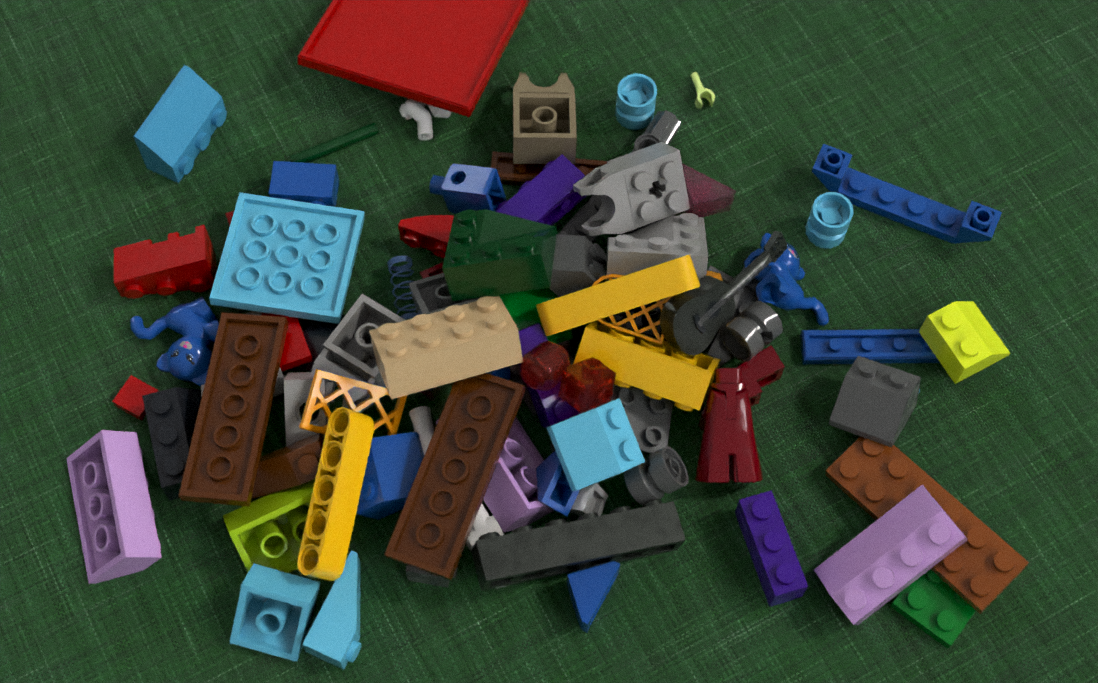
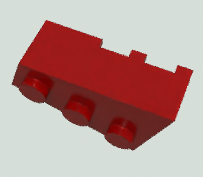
(166, 266)

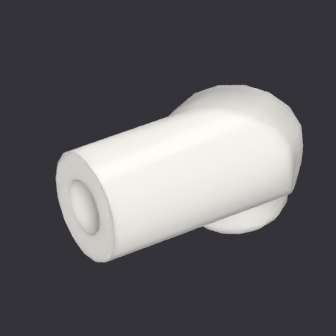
(421, 115)

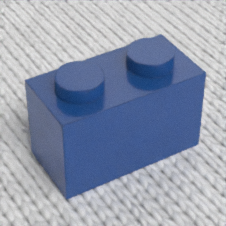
(305, 182)

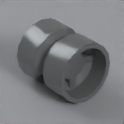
(751, 331)
(658, 475)

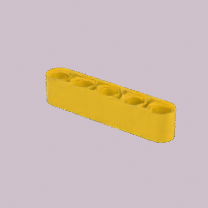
(618, 295)
(335, 495)

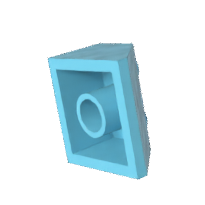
(595, 445)
(274, 612)

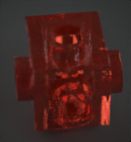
(587, 384)

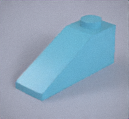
(337, 625)

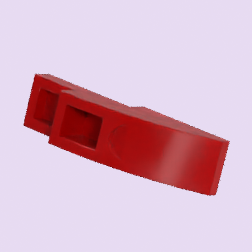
(427, 232)

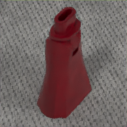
(728, 434)

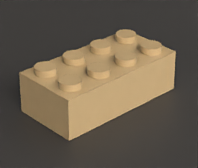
(446, 346)

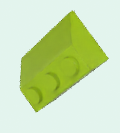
(271, 528)

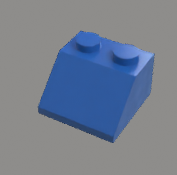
(389, 474)

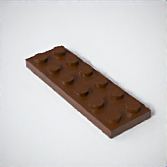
(234, 410)
(455, 474)

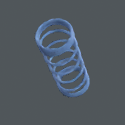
(400, 269)

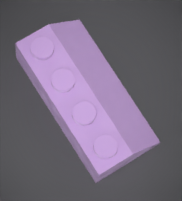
(513, 485)
(113, 506)
(889, 555)

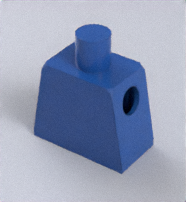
(469, 188)

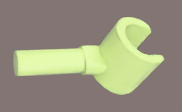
(701, 92)

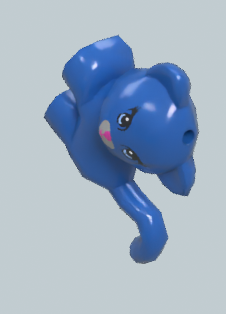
(779, 285)
(189, 355)

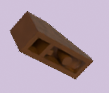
(288, 466)

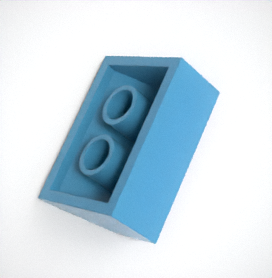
(180, 125)

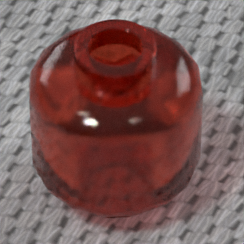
(544, 365)

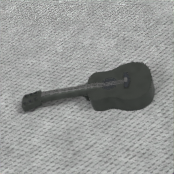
(694, 316)

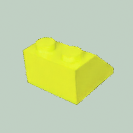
(962, 339)

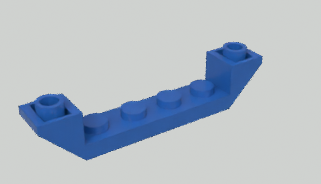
(903, 205)

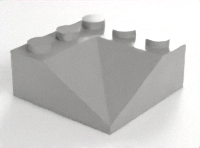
(658, 244)

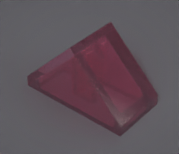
(706, 194)

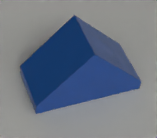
(553, 486)
(589, 589)

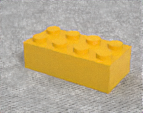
(650, 366)

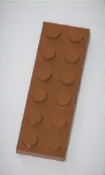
(884, 476)

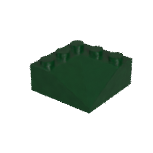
(497, 254)

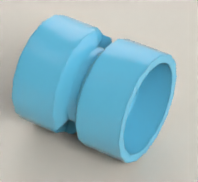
(636, 101)
(829, 219)

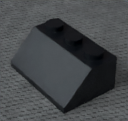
(171, 426)

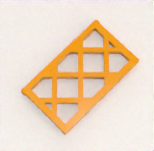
(345, 384)

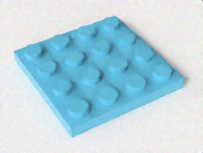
(288, 258)

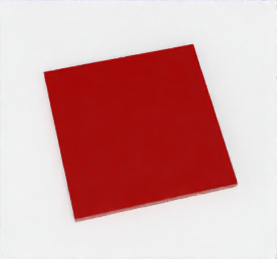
(415, 47)

